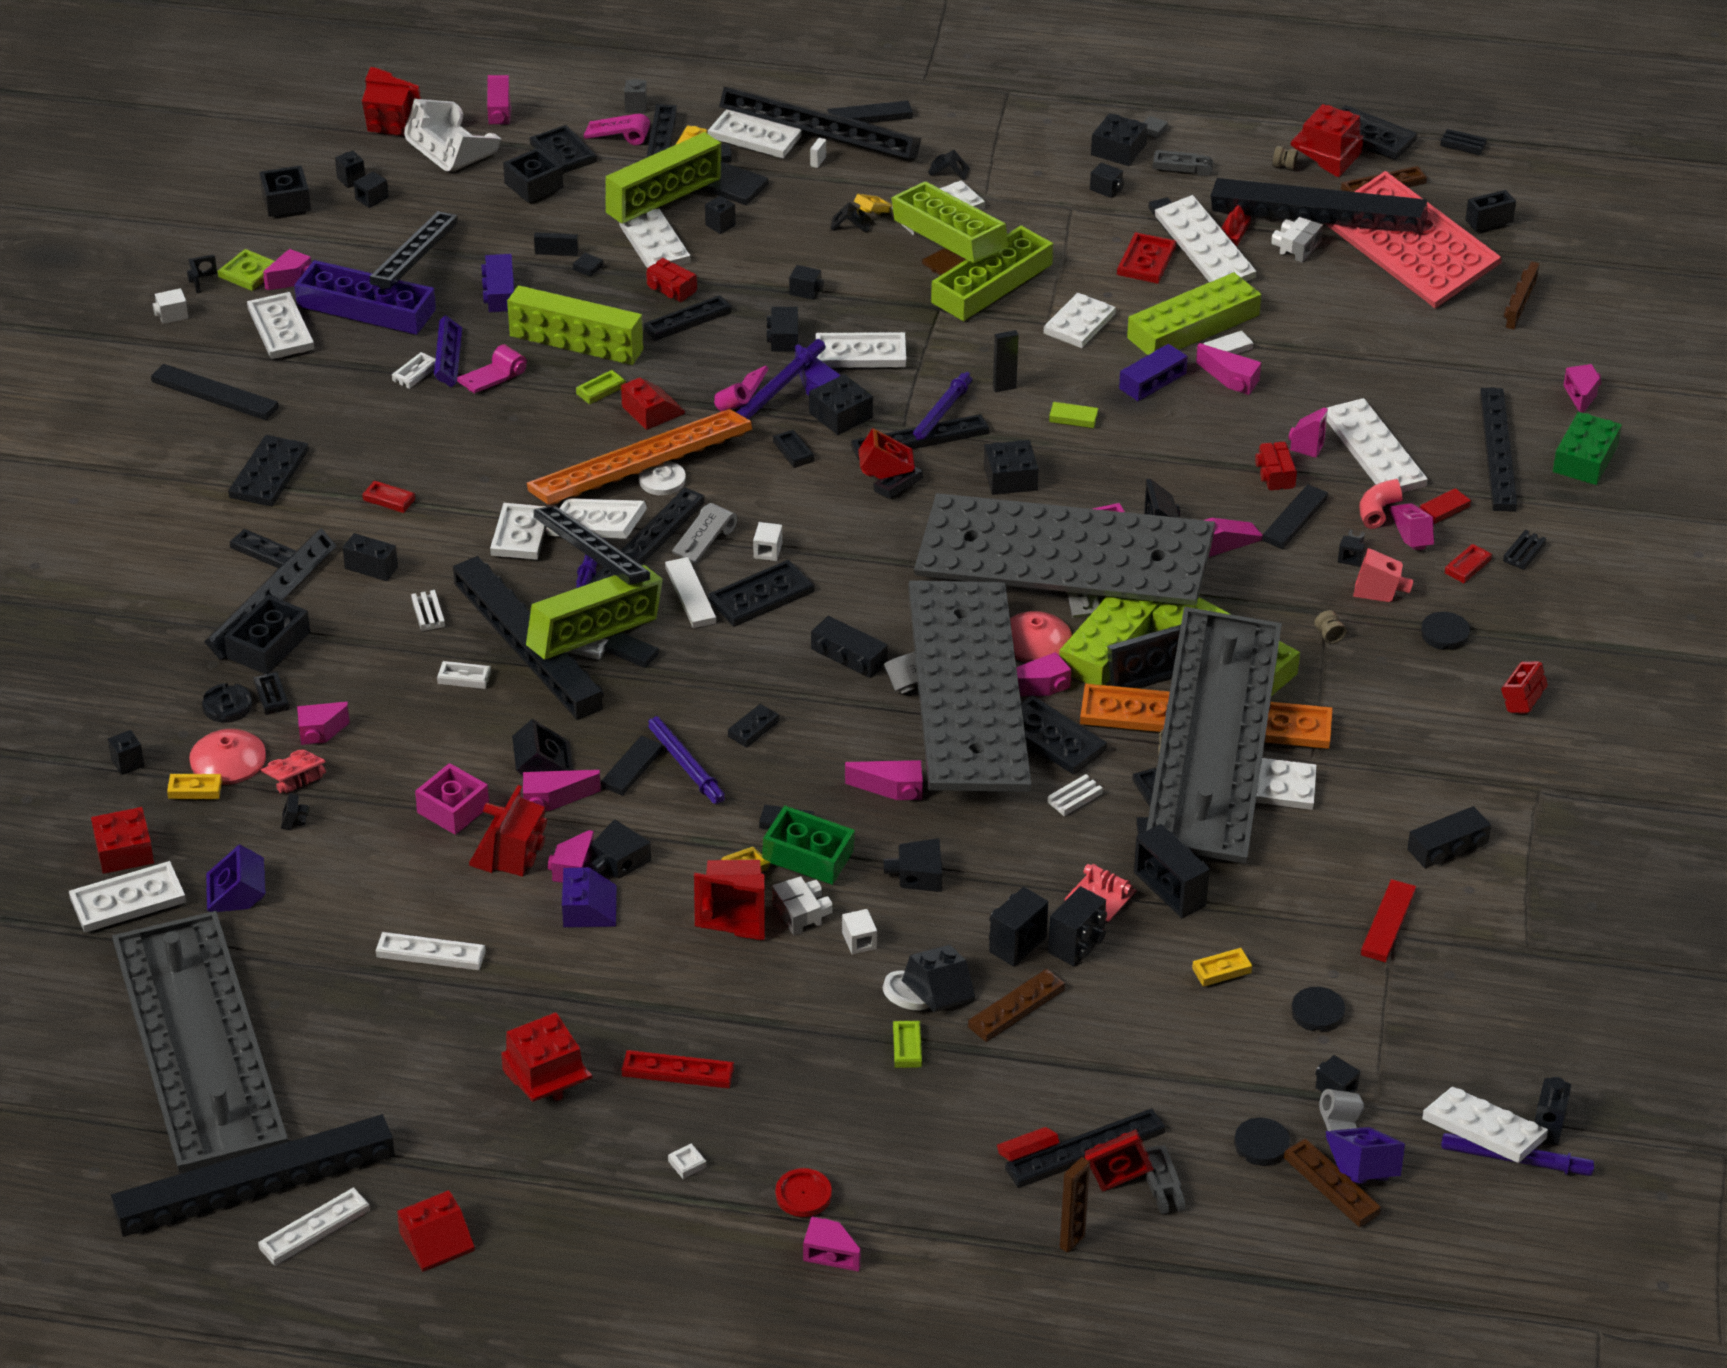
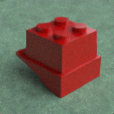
(387, 102)
(1331, 139)
(512, 836)
(731, 898)
(543, 1058)

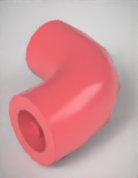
(1375, 499)

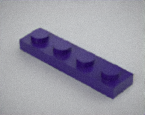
(448, 351)

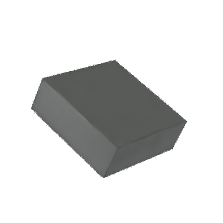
(1155, 126)

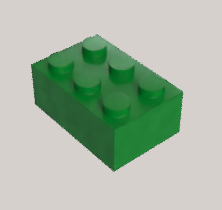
(1587, 448)
(808, 845)

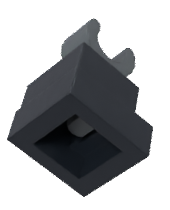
(1351, 549)

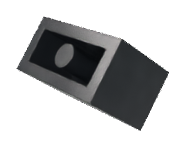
(1490, 210)
(783, 329)
(370, 557)

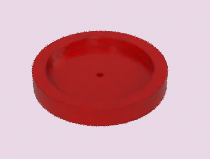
(803, 1192)

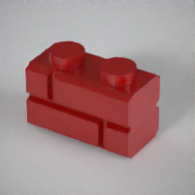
(671, 280)
(1276, 466)
(1524, 687)

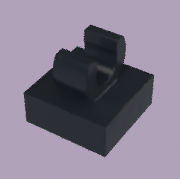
(293, 812)

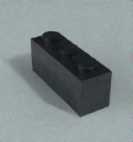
(849, 646)
(1449, 837)

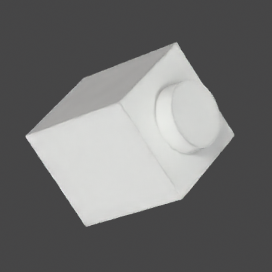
(170, 306)
(767, 541)
(859, 931)

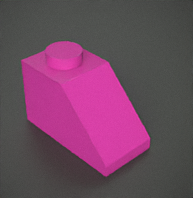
(498, 99)
(286, 270)
(1582, 385)
(1309, 433)
(321, 721)
(571, 854)
(830, 1245)

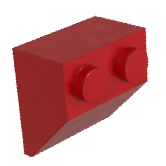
(648, 403)
(884, 456)
(1119, 1160)
(435, 1231)

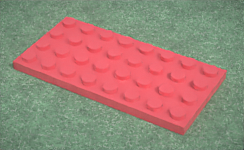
(1428, 263)

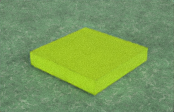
(245, 269)

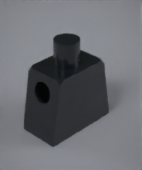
(619, 850)
(917, 865)
(1553, 1099)

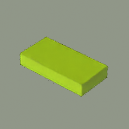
(600, 387)
(1073, 415)
(907, 1044)

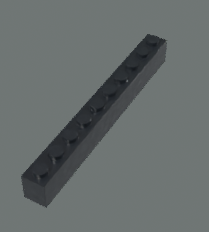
(820, 122)
(1320, 205)
(511, 621)
(252, 1175)

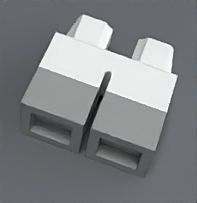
(1298, 237)
(798, 903)

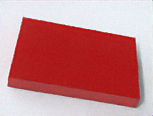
(1146, 258)

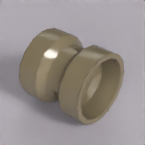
(1285, 157)
(1330, 627)

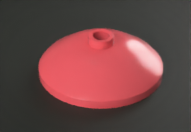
(1037, 635)
(230, 753)

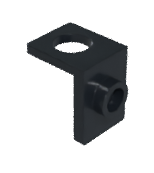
(949, 159)
(854, 215)
(194, 272)

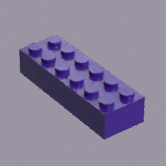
(350, 295)

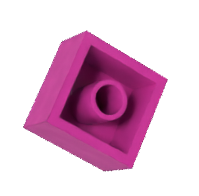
(452, 798)

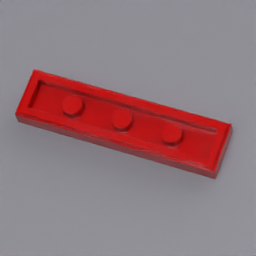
(1388, 920)
(678, 1069)

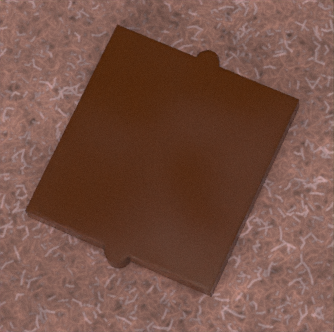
(942, 261)

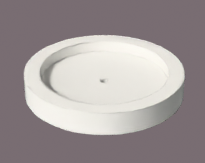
(663, 479)
(901, 994)

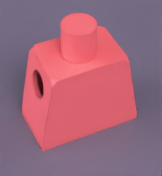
(1380, 578)

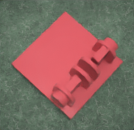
(290, 769)
(1110, 887)

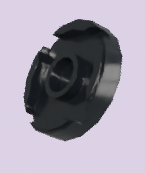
(1445, 630)
(226, 703)
(1318, 1009)
(1261, 1141)

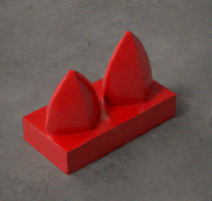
(1236, 225)

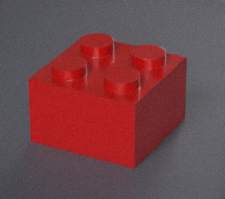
(122, 840)

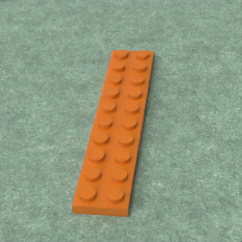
(639, 456)
(1147, 711)

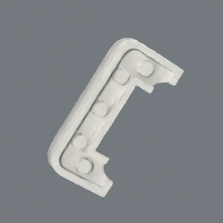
(437, 133)

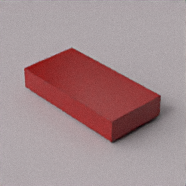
(388, 496)
(1446, 505)
(1468, 563)
(1028, 1144)

